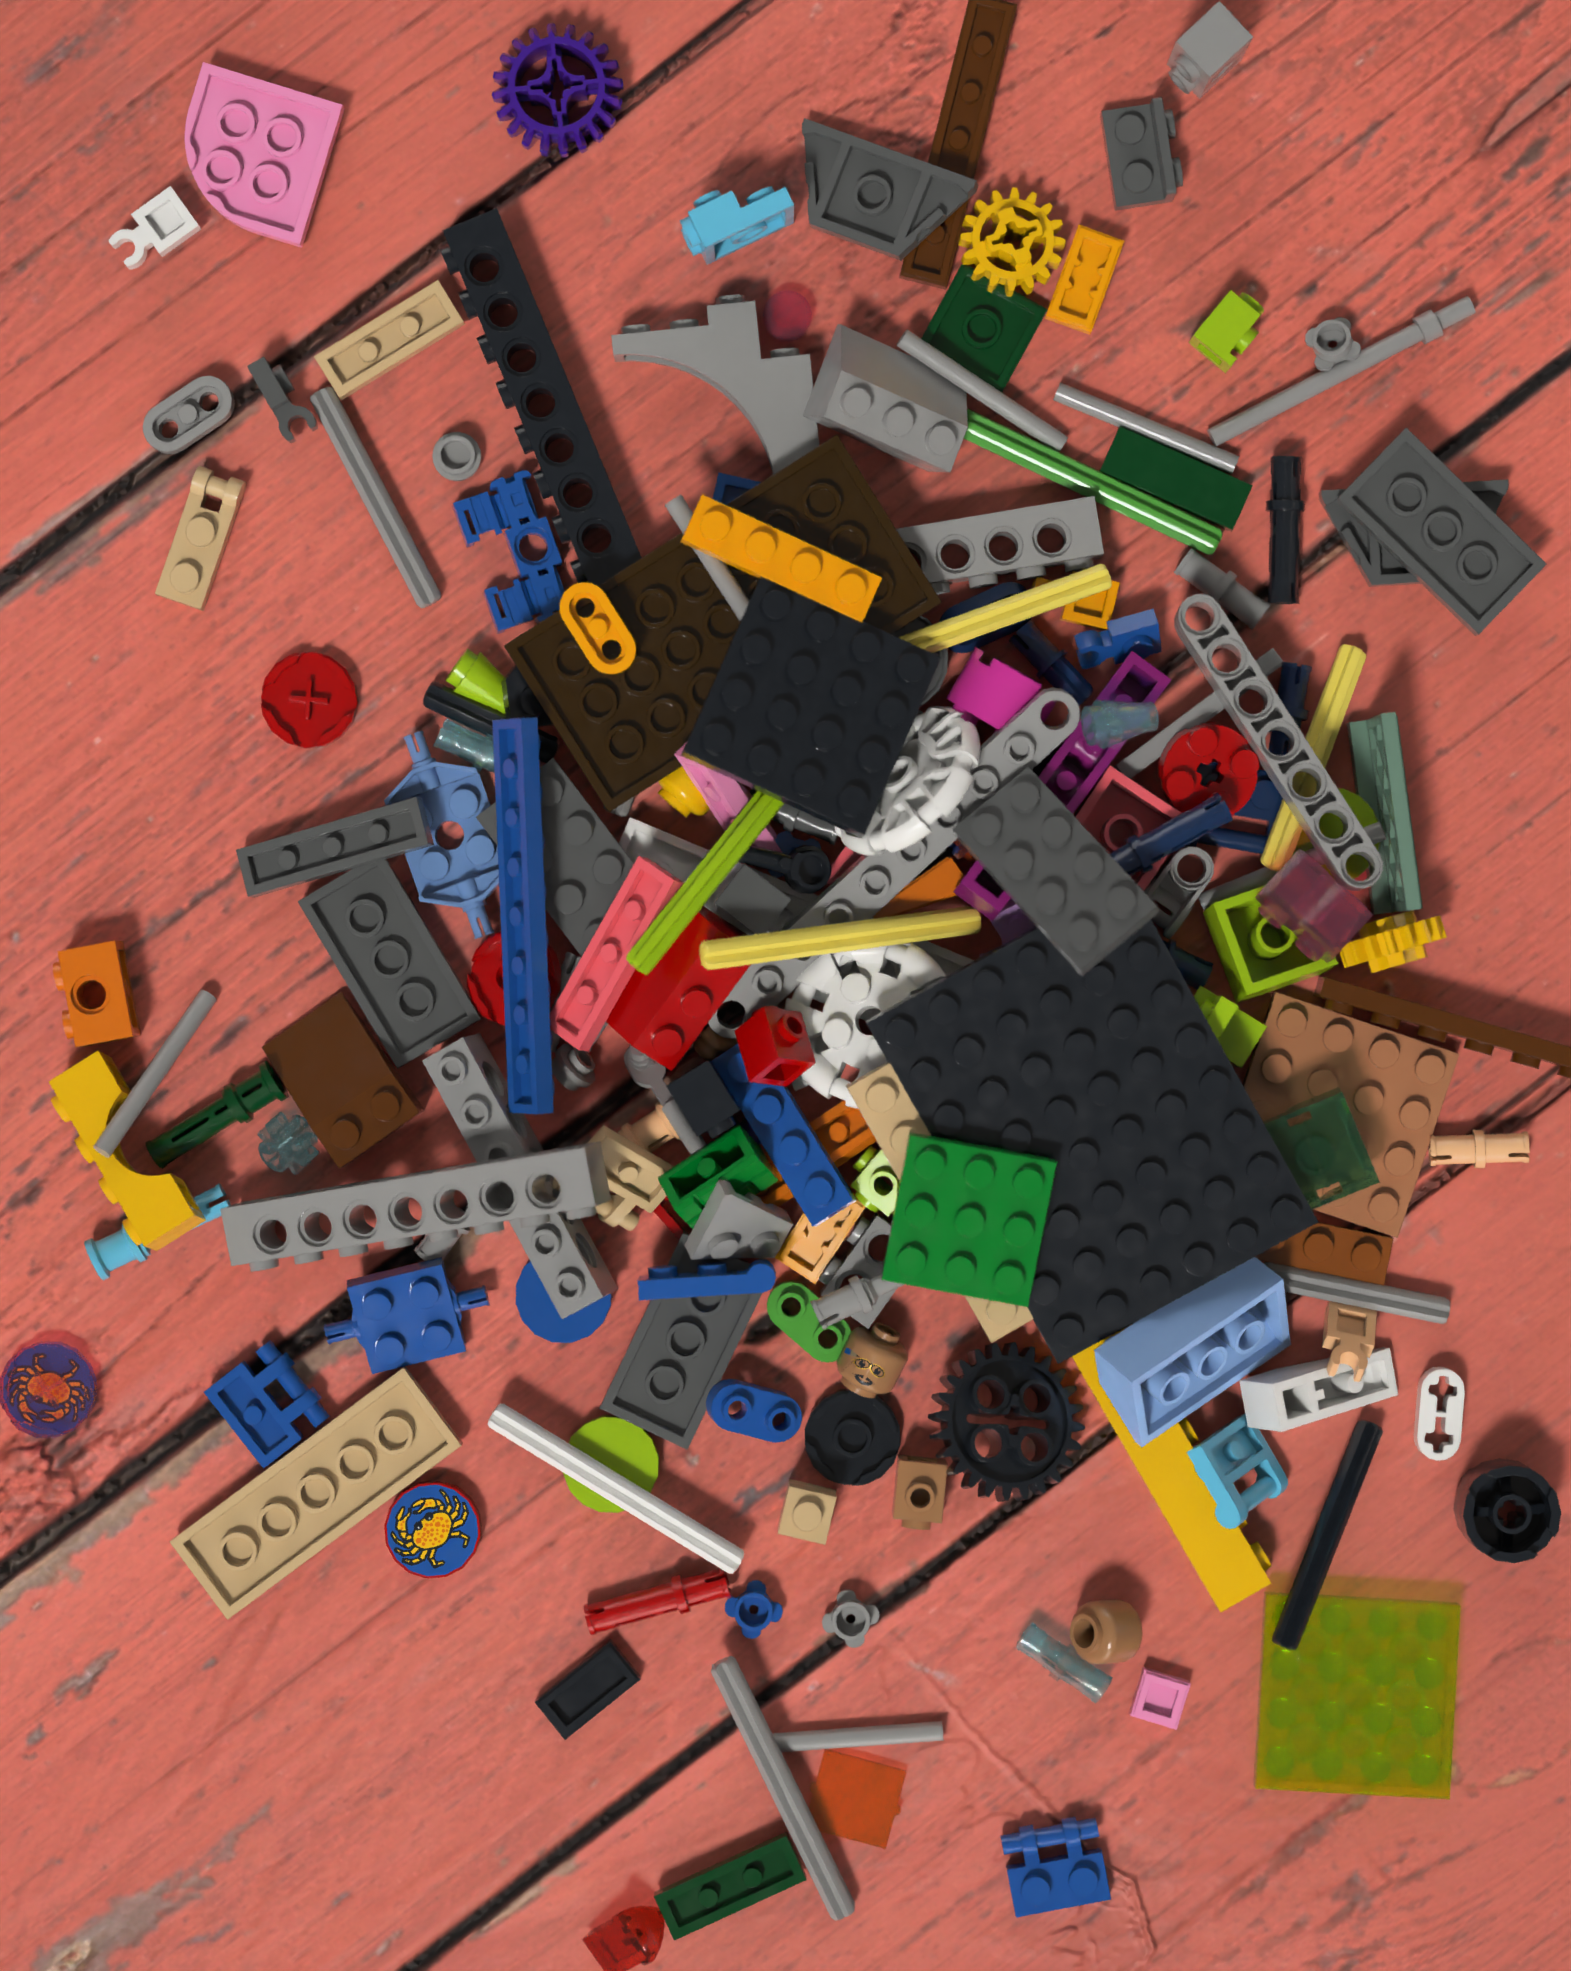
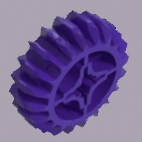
(553, 49)

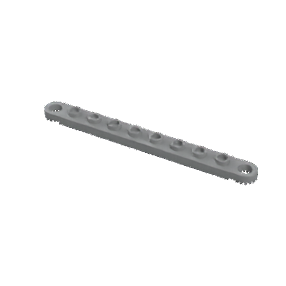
(878, 879)

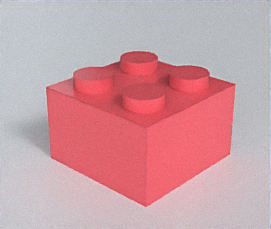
(1121, 809)

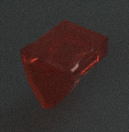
(627, 1939)

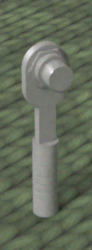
(651, 1075)

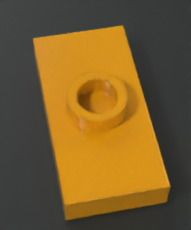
(1084, 279)
(812, 1248)

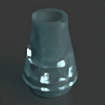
(1117, 721)

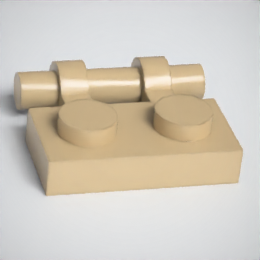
(631, 1175)

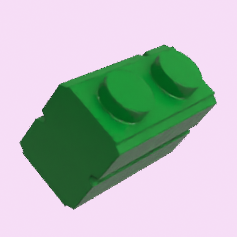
(729, 1158)

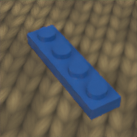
(787, 1140)

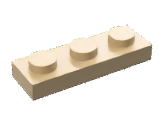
(389, 340)

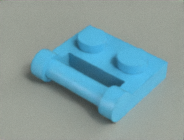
(1228, 1457)

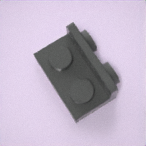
(1141, 155)

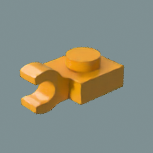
(1089, 611)

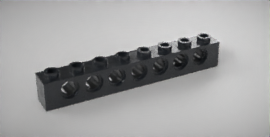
(487, 239)

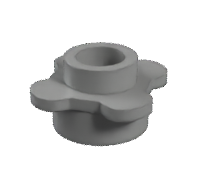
(1332, 330)
(853, 1632)

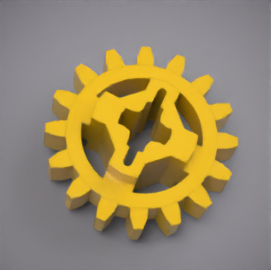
(1005, 223)
(1392, 941)

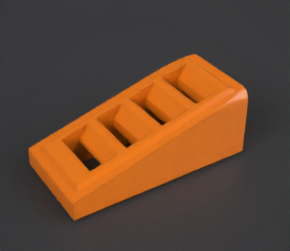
(928, 888)

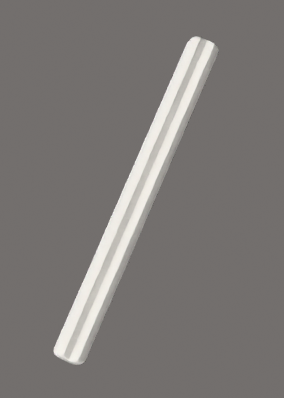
(616, 1488)

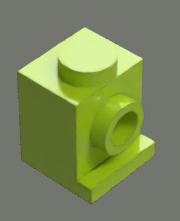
(1228, 329)

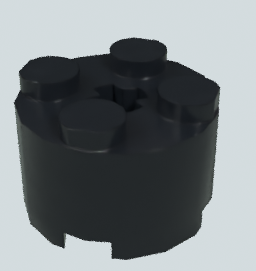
(1526, 1528)

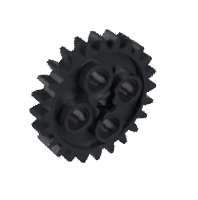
(1005, 1464)

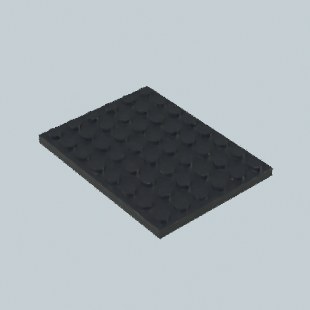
(1131, 1094)

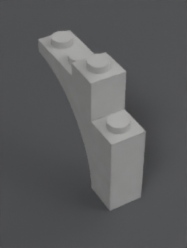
(728, 357)

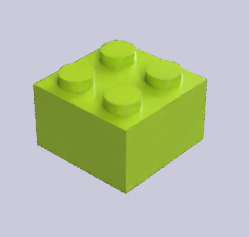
(1255, 952)

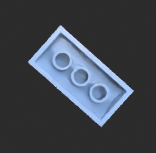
(1193, 1348)

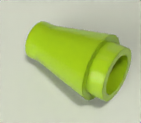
(477, 680)

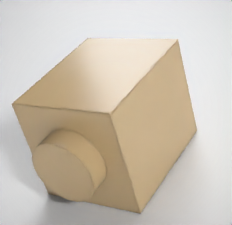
(807, 1511)

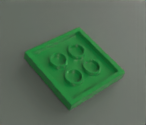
(968, 1219)

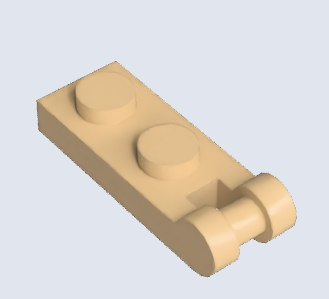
(200, 540)

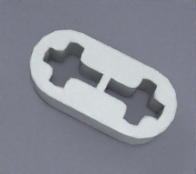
(1427, 1411)

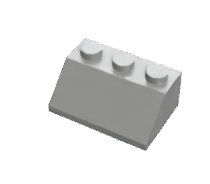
(889, 402)

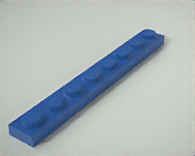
(523, 915)

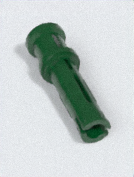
(236, 1104)

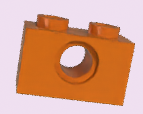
(117, 1015)

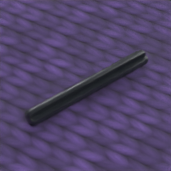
(1327, 1535)

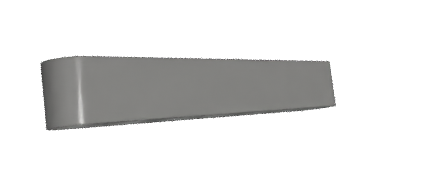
(1277, 718)

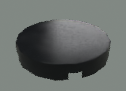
(852, 1438)

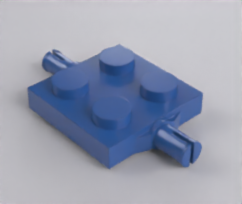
(406, 1315)

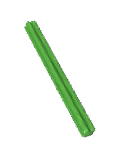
(1092, 482)

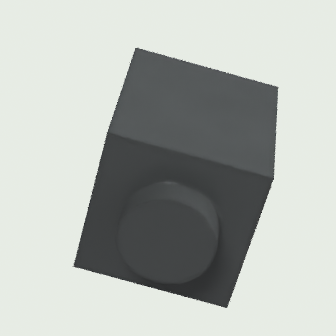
(755, 902)

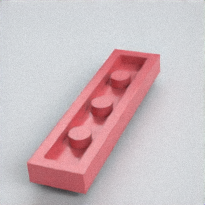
(603, 966)

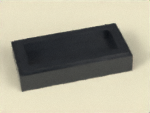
(588, 1689)

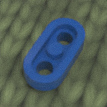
(756, 1411)

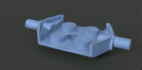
(457, 795)

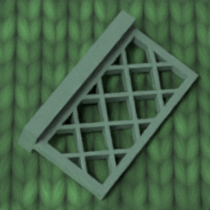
(1382, 784)

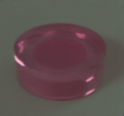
(787, 316)

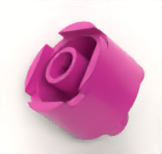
(993, 692)

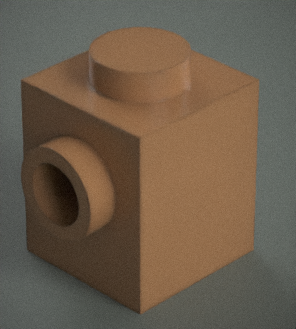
(919, 1491)

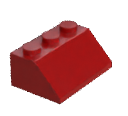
(679, 997)

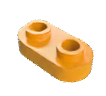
(598, 628)

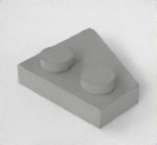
(737, 1227)

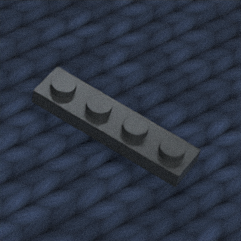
(335, 847)

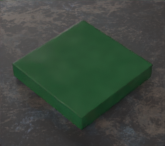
(983, 328)

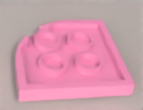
(259, 151)

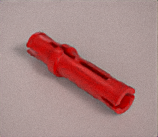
(657, 1600)

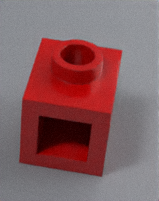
(775, 1046)

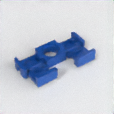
(503, 510)

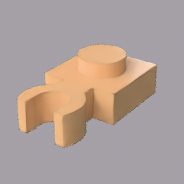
(1350, 1335)

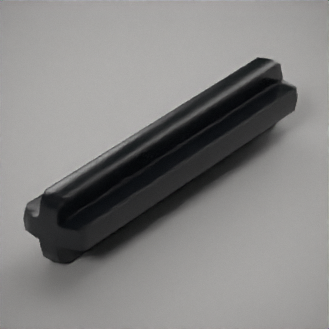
(477, 715)

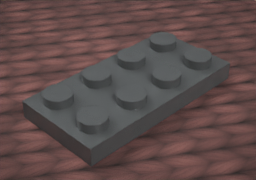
(1441, 532)
(579, 857)
(1055, 871)
(390, 960)
(679, 1356)

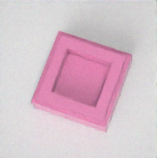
(1159, 1698)

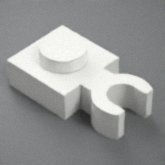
(162, 224)

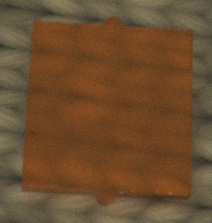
(856, 1798)

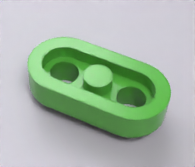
(804, 1325)

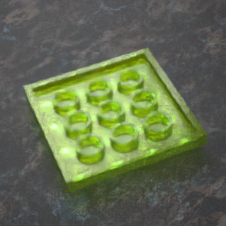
(1359, 1699)

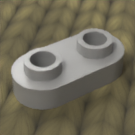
(187, 411)

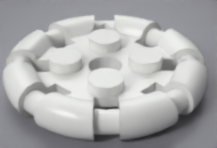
(921, 782)
(848, 1001)

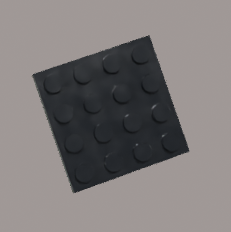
(811, 707)

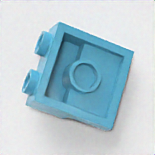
(722, 227)

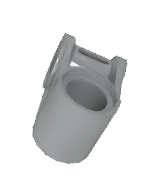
(1175, 893)

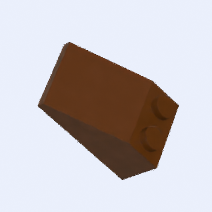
(341, 1080)

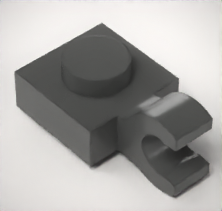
(275, 387)

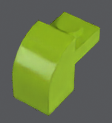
(1232, 1027)

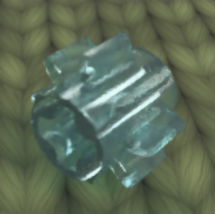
(287, 1143)

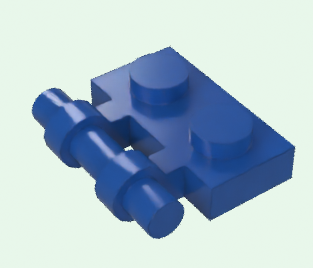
(256, 1414)
(1057, 1880)

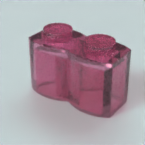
(1312, 907)

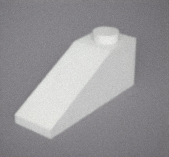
(1306, 1392)

